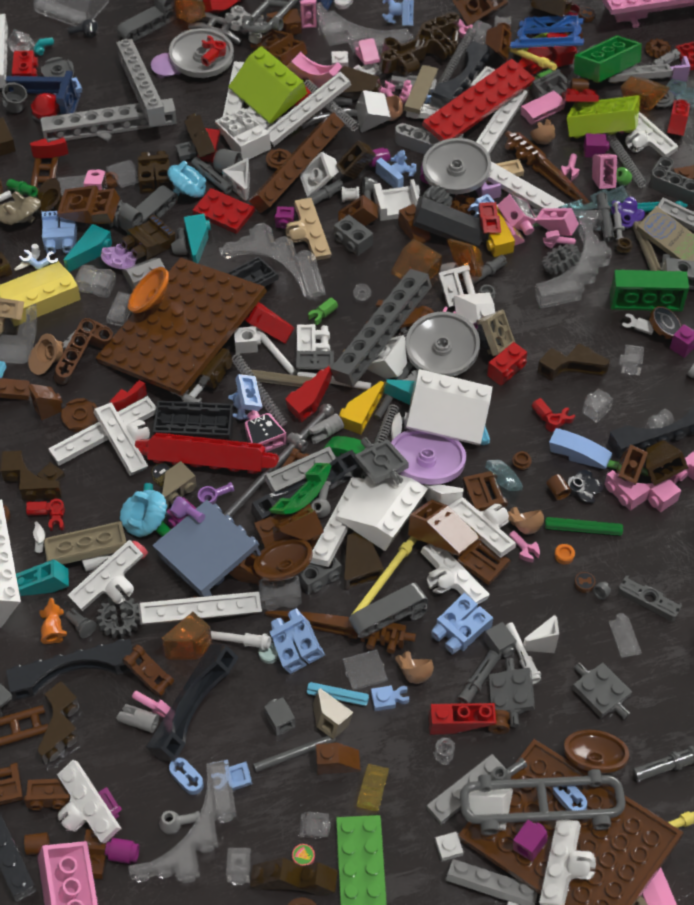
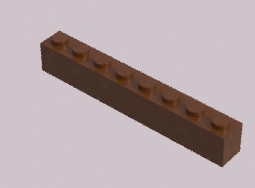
(296, 162)

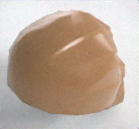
(543, 134)
(526, 522)
(415, 670)

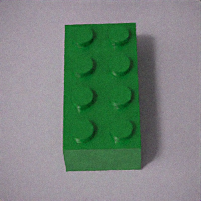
(607, 58)
(648, 290)

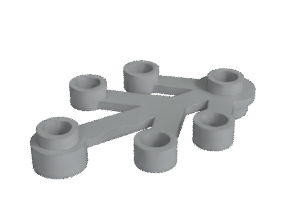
(237, 13)

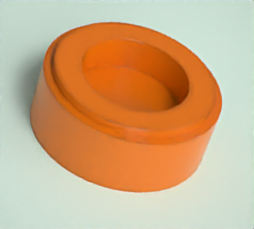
(564, 554)

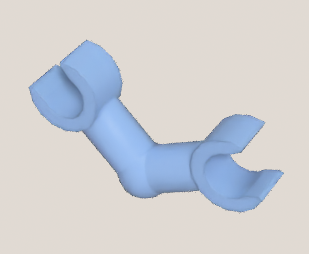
(38, 264)

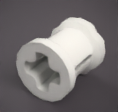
(350, 193)

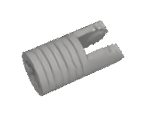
(326, 428)
(138, 718)

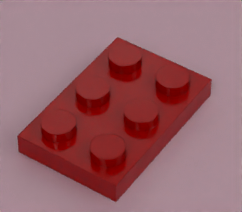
(224, 210)

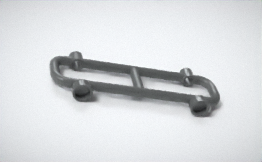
(275, 23)
(490, 822)

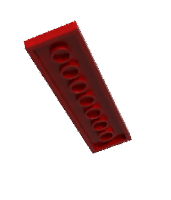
(478, 101)

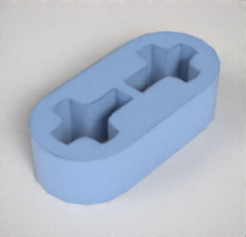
(183, 780)
(566, 798)

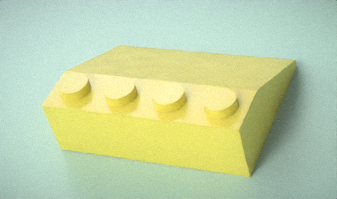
(47, 288)

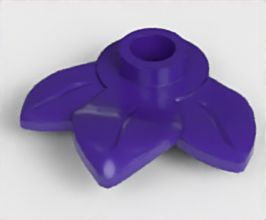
(629, 211)

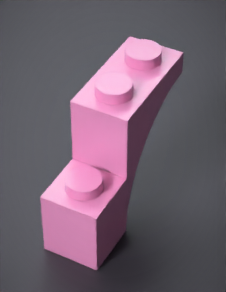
(315, 72)
(629, 495)

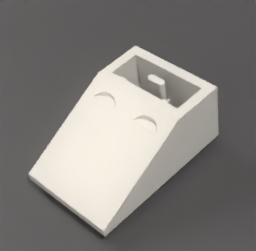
(244, 134)

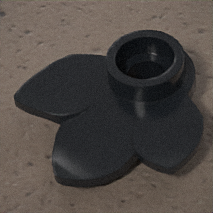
(584, 486)

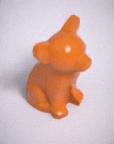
(51, 628)

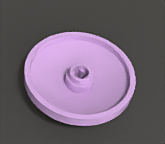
(430, 457)

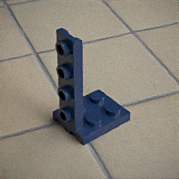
(63, 87)

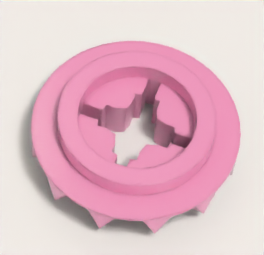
(405, 91)

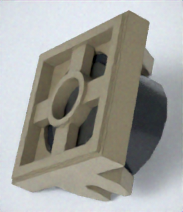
(494, 332)

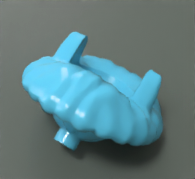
(187, 180)
(143, 512)

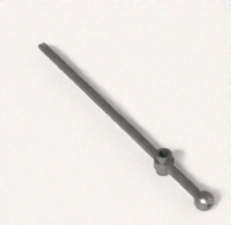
(295, 441)

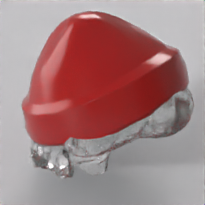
(44, 106)

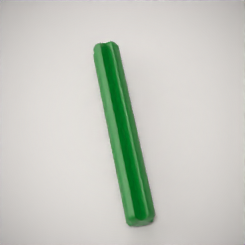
(583, 526)

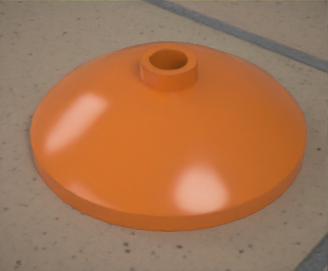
(149, 291)

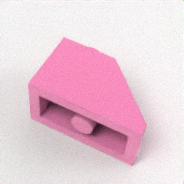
(558, 219)

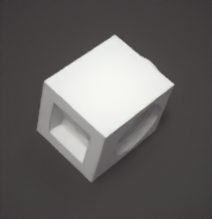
(246, 340)

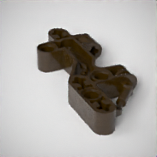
(430, 39)

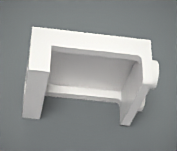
(392, 200)

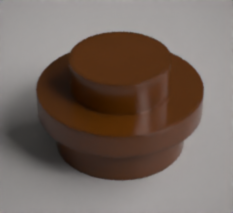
(521, 460)

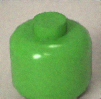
(623, 176)

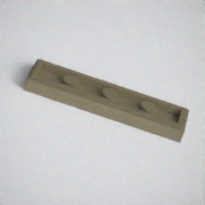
(421, 89)

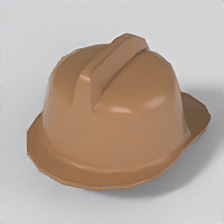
(45, 353)

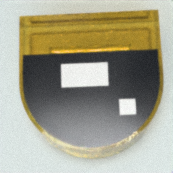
(158, 473)

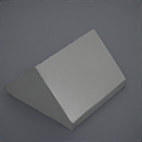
(372, 110)

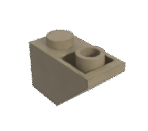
(178, 482)
(330, 714)

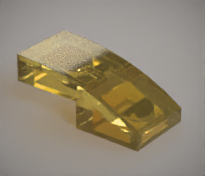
(373, 787)

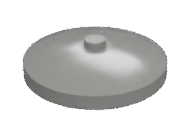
(187, 50)
(457, 165)
(443, 343)

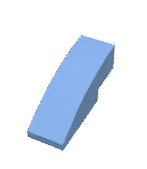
(579, 449)

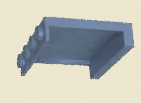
(207, 549)

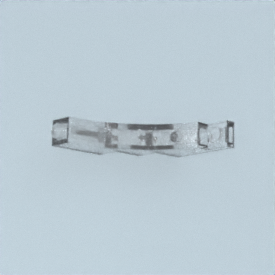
(339, 31)

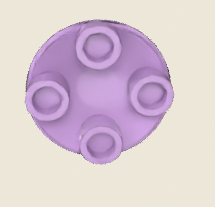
(162, 66)
(118, 257)

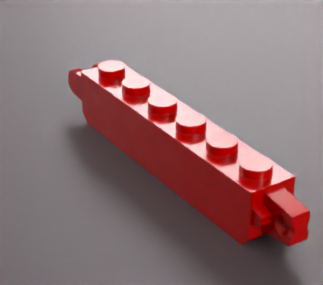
(207, 452)

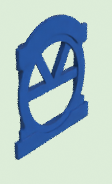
(539, 22)

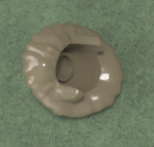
(19, 210)

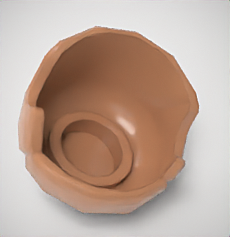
(395, 107)

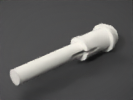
(261, 641)
(526, 661)

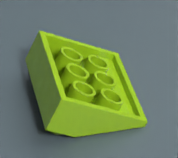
(267, 85)
(604, 116)

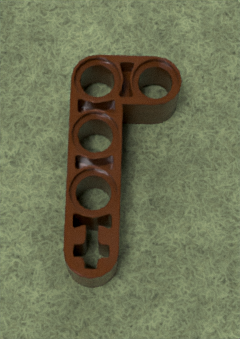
(77, 352)

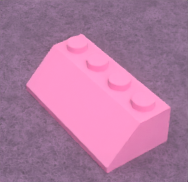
(66, 874)

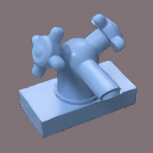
(404, 8)
(393, 173)
(246, 397)

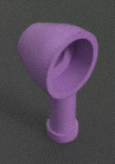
(211, 493)
(181, 508)

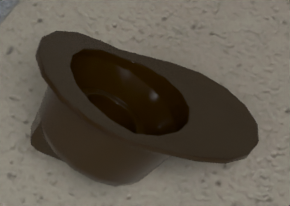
(50, 195)

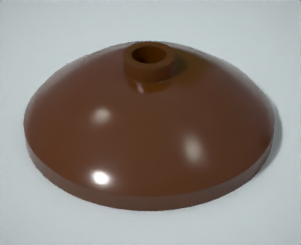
(283, 559)
(596, 751)

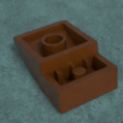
(478, 9)
(281, 46)
(89, 205)

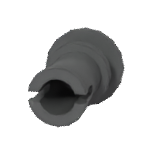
(82, 624)

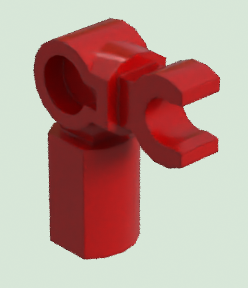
(217, 50)
(552, 420)
(55, 508)

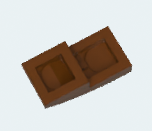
(96, 853)

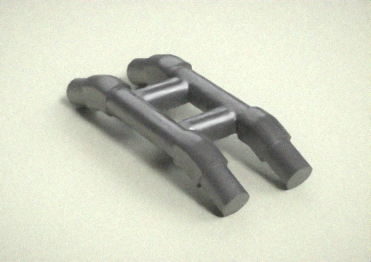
(224, 30)
(320, 116)

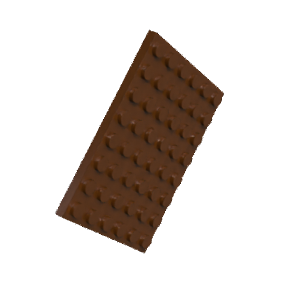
(185, 329)
(624, 854)

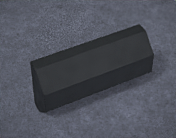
(447, 222)
(255, 271)
(194, 419)

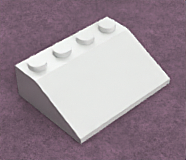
(449, 407)
(381, 508)

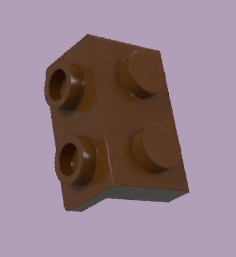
(46, 793)

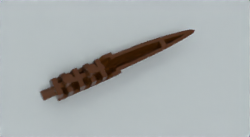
(528, 151)
(392, 634)

